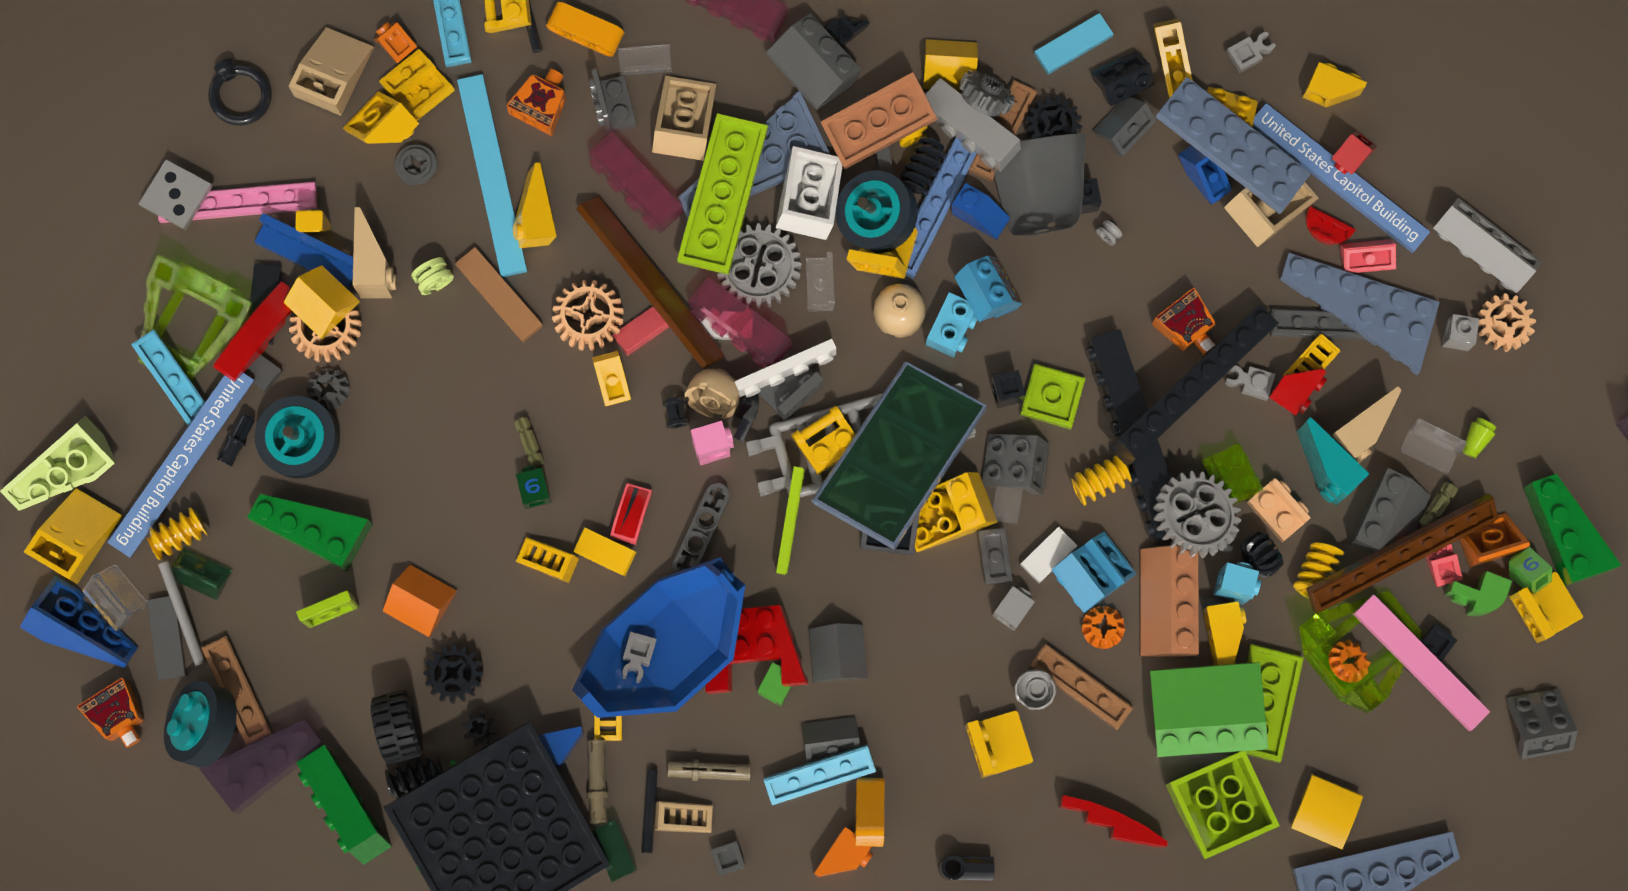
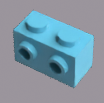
(951, 326)
(1237, 583)

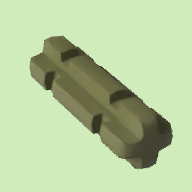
(529, 442)
(1439, 504)

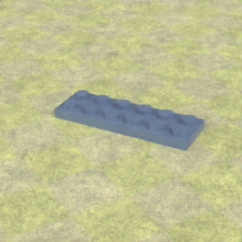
(1233, 145)

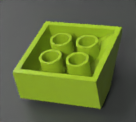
(1222, 804)

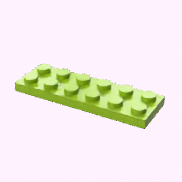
(722, 194)

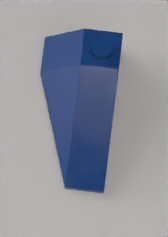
(68, 621)

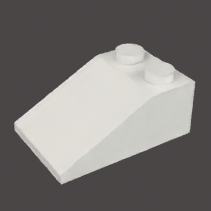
(809, 193)

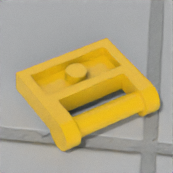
(514, 12)
(831, 447)

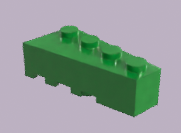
(317, 530)
(1568, 533)

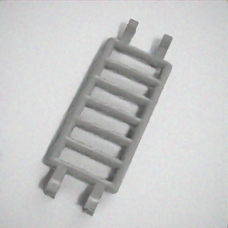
(776, 442)

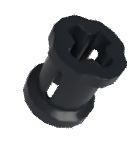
(676, 412)

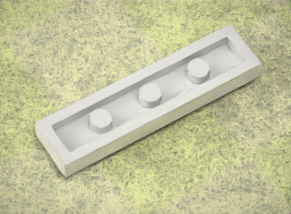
(794, 365)

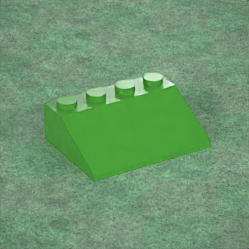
(1209, 709)

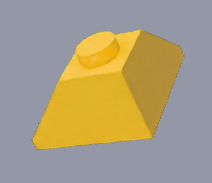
(382, 121)

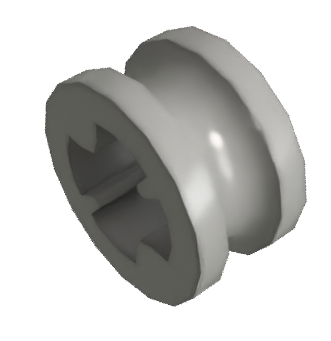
(1109, 232)

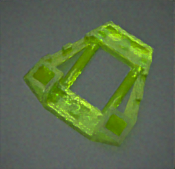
(189, 280)
(1318, 637)

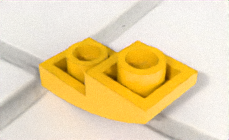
(604, 551)

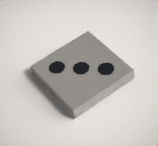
(175, 195)

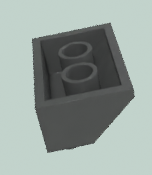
(814, 62)
(1390, 512)

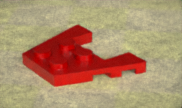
(763, 637)

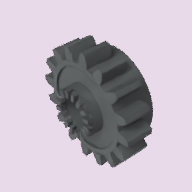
(986, 93)

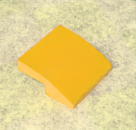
(417, 84)
(1327, 811)

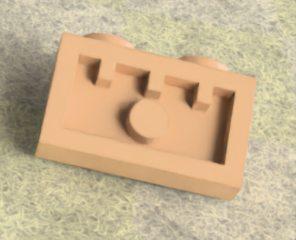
(1279, 509)

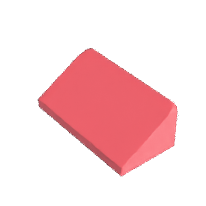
(1368, 256)
(640, 331)

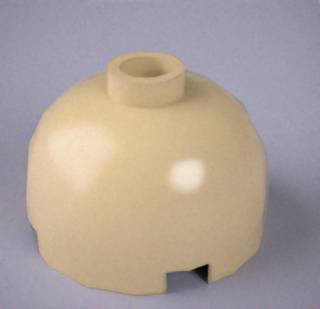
(899, 310)
(712, 393)

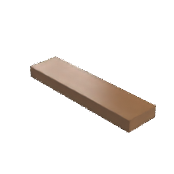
(1011, 121)
(499, 295)
(231, 676)
(1082, 687)

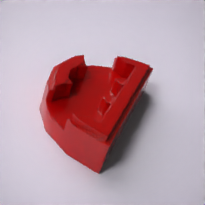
(1326, 228)

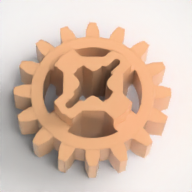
(1512, 313)

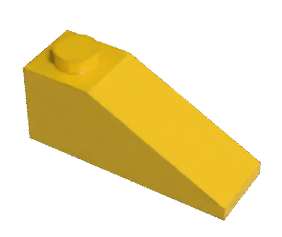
(1172, 53)
(534, 218)
(1224, 631)

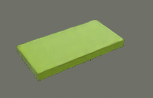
(1279, 681)

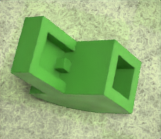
(1486, 597)

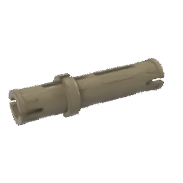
(736, 771)
(597, 784)

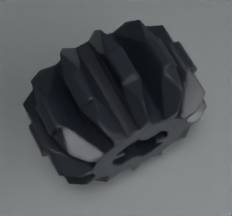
(1261, 554)

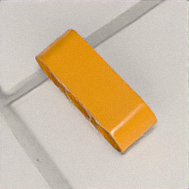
(585, 29)
(870, 812)

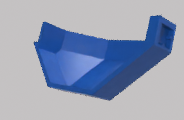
(696, 634)

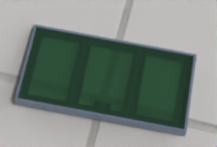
(899, 455)

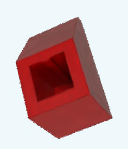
(1294, 389)

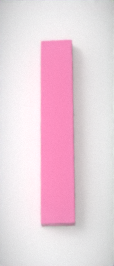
(257, 201)
(1421, 662)

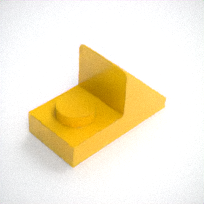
(611, 378)

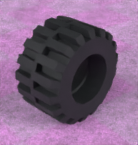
(396, 726)

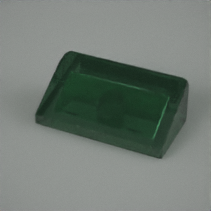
(200, 574)
(615, 850)

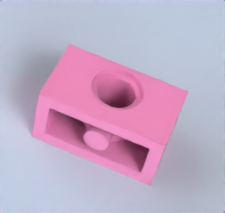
(712, 442)

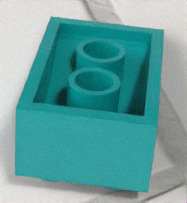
(1331, 466)

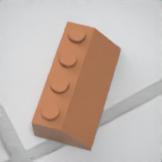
(1168, 603)

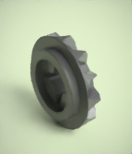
(404, 162)
(340, 385)

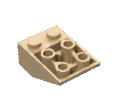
(330, 71)

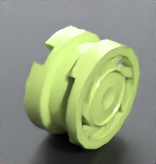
(432, 275)

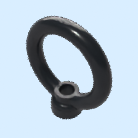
(226, 71)

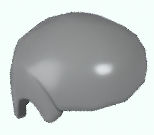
(1035, 689)

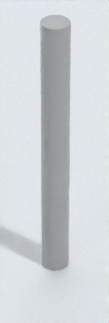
(181, 613)

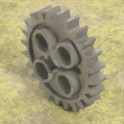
(781, 271)
(1187, 491)

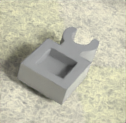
(1247, 54)
(1254, 382)
(638, 653)

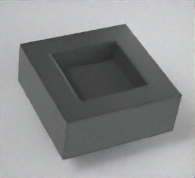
(727, 858)

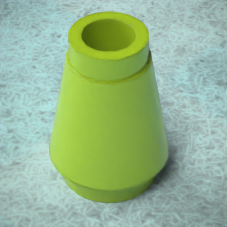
(1478, 437)

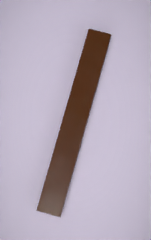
(650, 282)
(1402, 553)

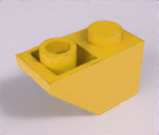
(1331, 86)

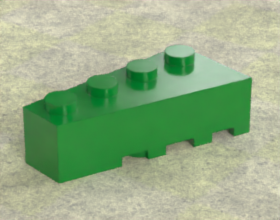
(341, 805)

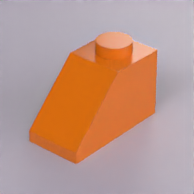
(844, 855)

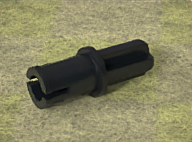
(236, 440)

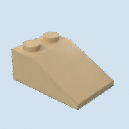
(684, 118)
(1262, 221)
(370, 268)
(1365, 429)

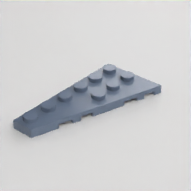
(787, 128)
(1380, 313)
(1383, 869)

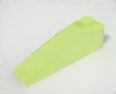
(68, 463)

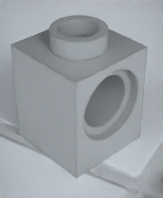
(1460, 332)
(1014, 607)

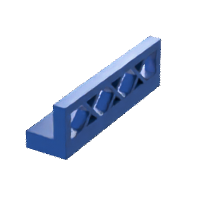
(304, 249)

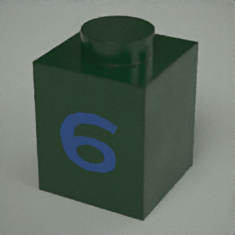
(533, 487)

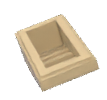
(682, 827)

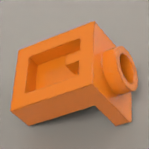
(394, 41)

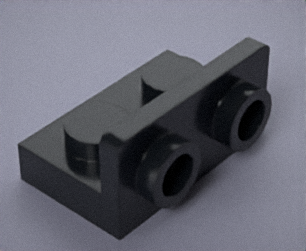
(1124, 77)

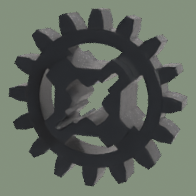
(1046, 118)
(462, 664)

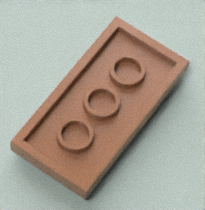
(879, 120)

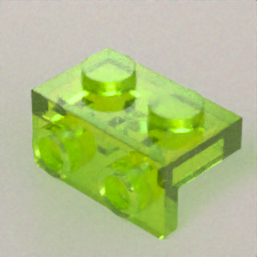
(1236, 472)

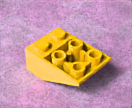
(954, 511)
(73, 535)

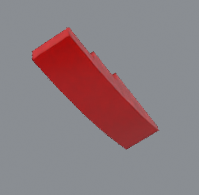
(255, 334)
(1121, 826)

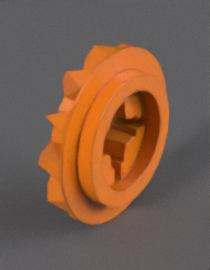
(1093, 634)
(1348, 672)

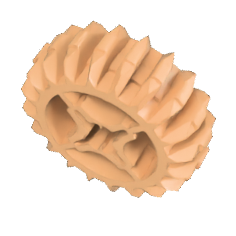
(599, 318)
(313, 348)

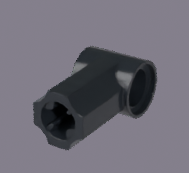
(970, 868)

